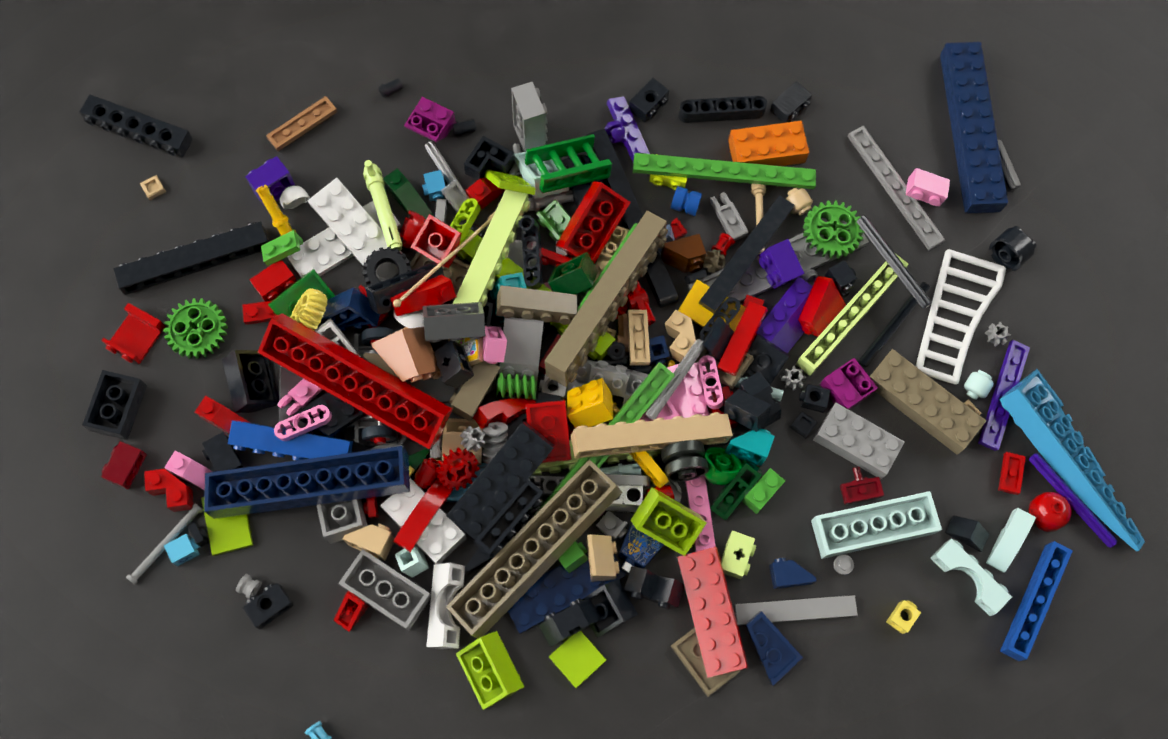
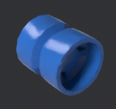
(686, 200)

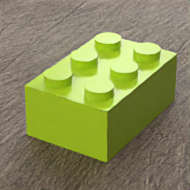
(668, 521)

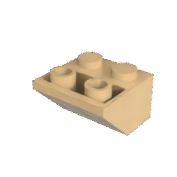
(451, 436)

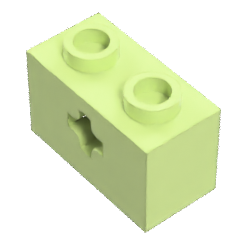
(746, 547)

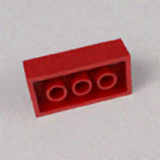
(593, 222)

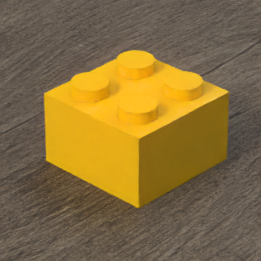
(590, 404)

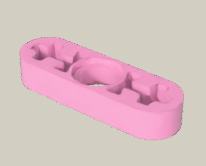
(708, 389)
(295, 419)

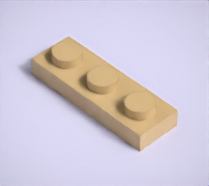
(638, 337)

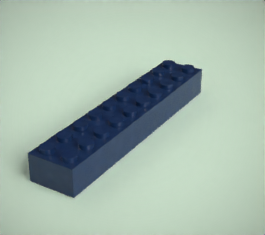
(973, 128)
(307, 482)

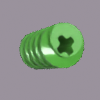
(516, 386)

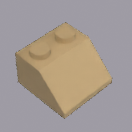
(372, 539)
(601, 558)

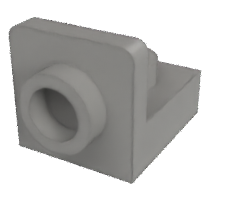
(612, 526)

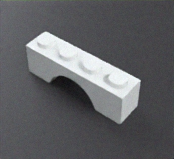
(446, 582)

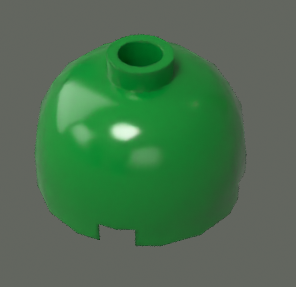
(721, 466)

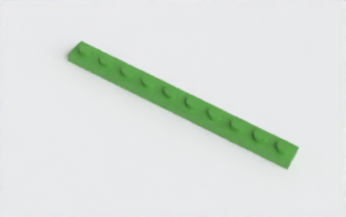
(724, 171)
(629, 413)

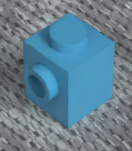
(433, 185)

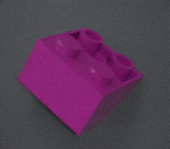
(431, 120)
(849, 384)

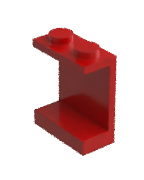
(135, 335)

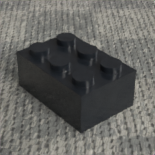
(114, 405)

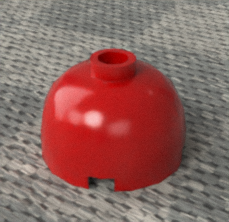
(411, 228)
(1050, 510)

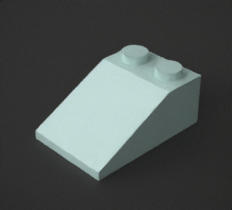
(532, 174)

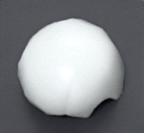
(293, 197)

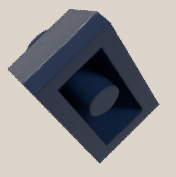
(789, 574)

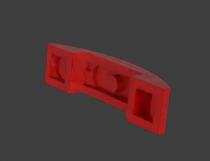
(422, 515)

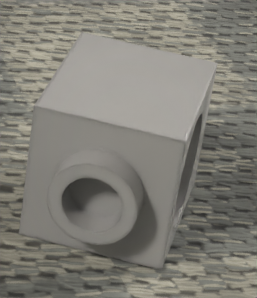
(544, 384)

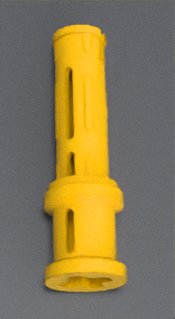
(279, 220)

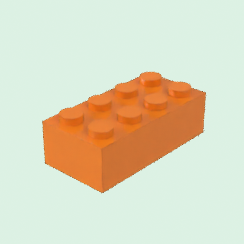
(770, 144)

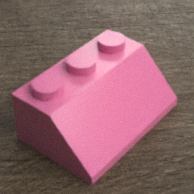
(689, 395)

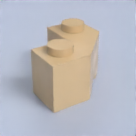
(681, 328)

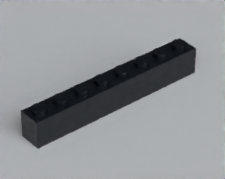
(190, 258)

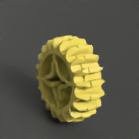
(310, 308)

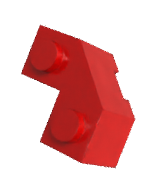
(177, 493)

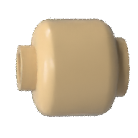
(801, 200)

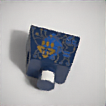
(638, 550)

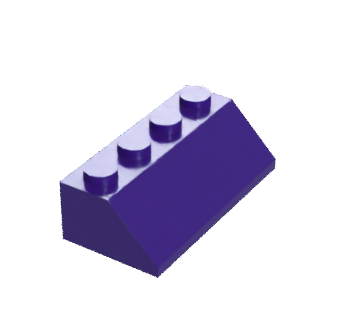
(782, 323)

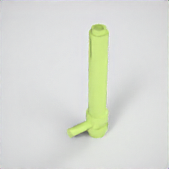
(376, 185)

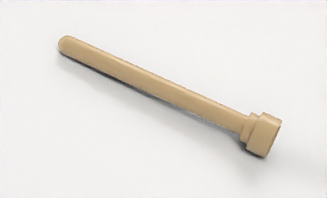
(758, 192)

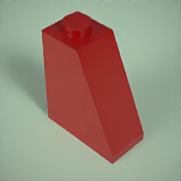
(821, 306)

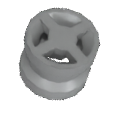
(248, 586)

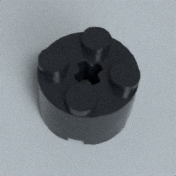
(1012, 248)

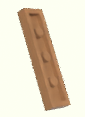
(301, 123)

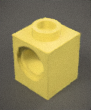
(896, 620)

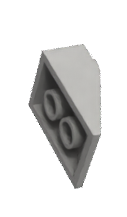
(522, 347)

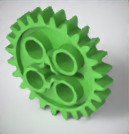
(832, 244)
(183, 318)

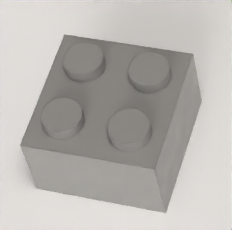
(341, 519)

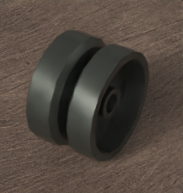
(684, 460)

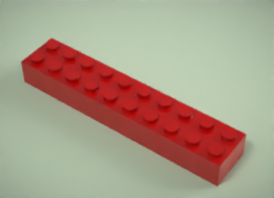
(354, 380)

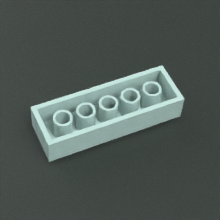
(876, 524)

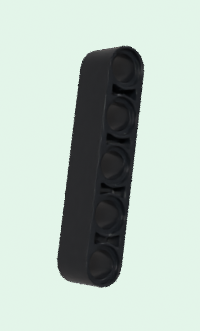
(728, 103)

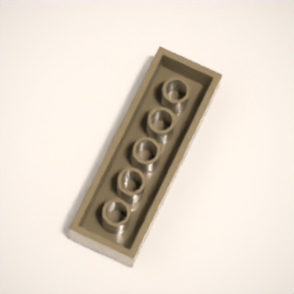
(926, 402)

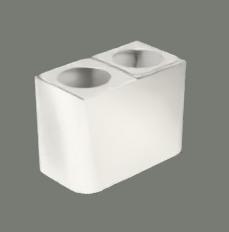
(632, 506)

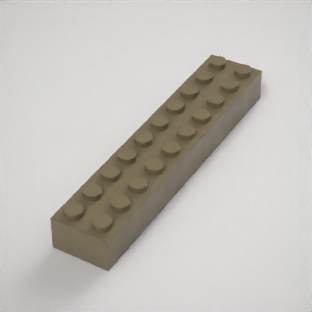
(606, 299)
(533, 550)

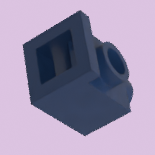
(658, 345)

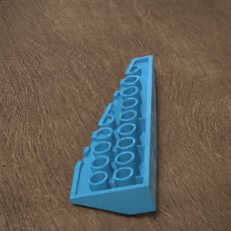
(1041, 418)

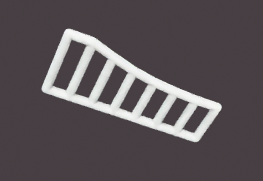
(977, 315)

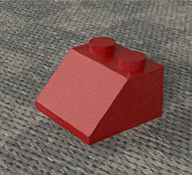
(437, 240)

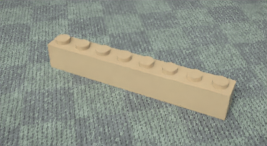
(649, 435)

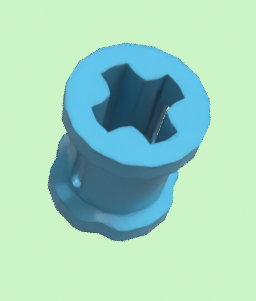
(317, 732)

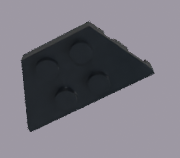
(342, 414)

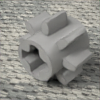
(1001, 330)
(793, 373)
(472, 438)

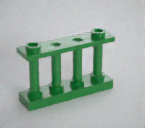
(568, 177)

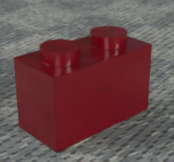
(123, 465)

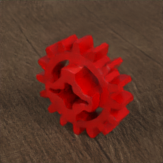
(457, 469)

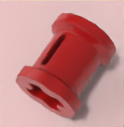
(724, 239)

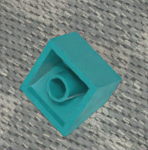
(752, 445)

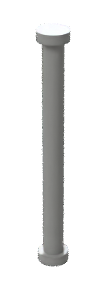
(160, 548)

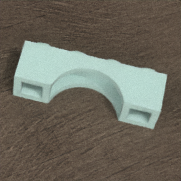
(990, 594)

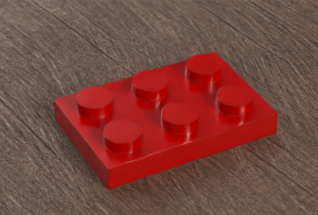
(552, 423)

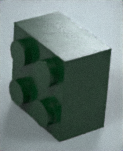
(574, 275)

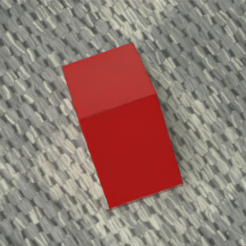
(350, 611)

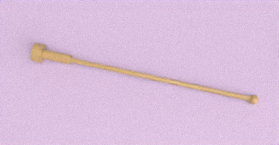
(397, 302)

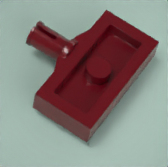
(861, 488)

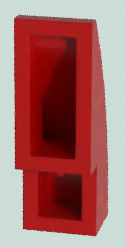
(501, 411)

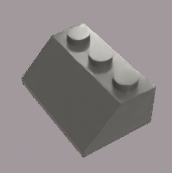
(453, 321)

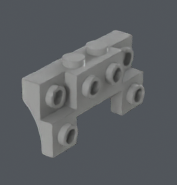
(618, 378)

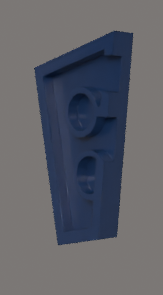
(772, 647)

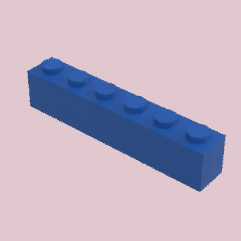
(262, 439)
(1036, 601)

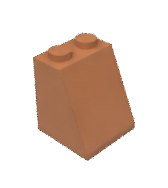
(408, 354)

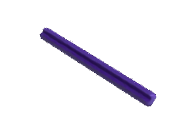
(1078, 506)

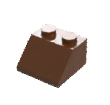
(685, 253)

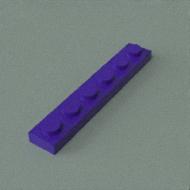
(1009, 377)

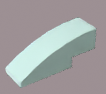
(1010, 539)

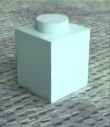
(413, 562)

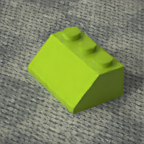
(489, 670)

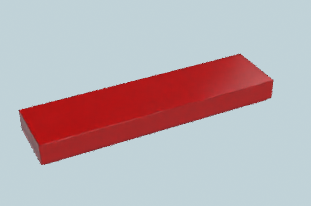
(742, 338)

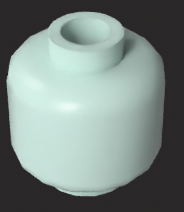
(978, 385)

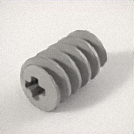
(495, 438)

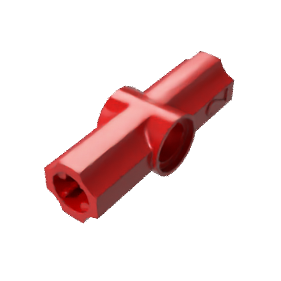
(639, 301)

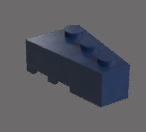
(350, 310)

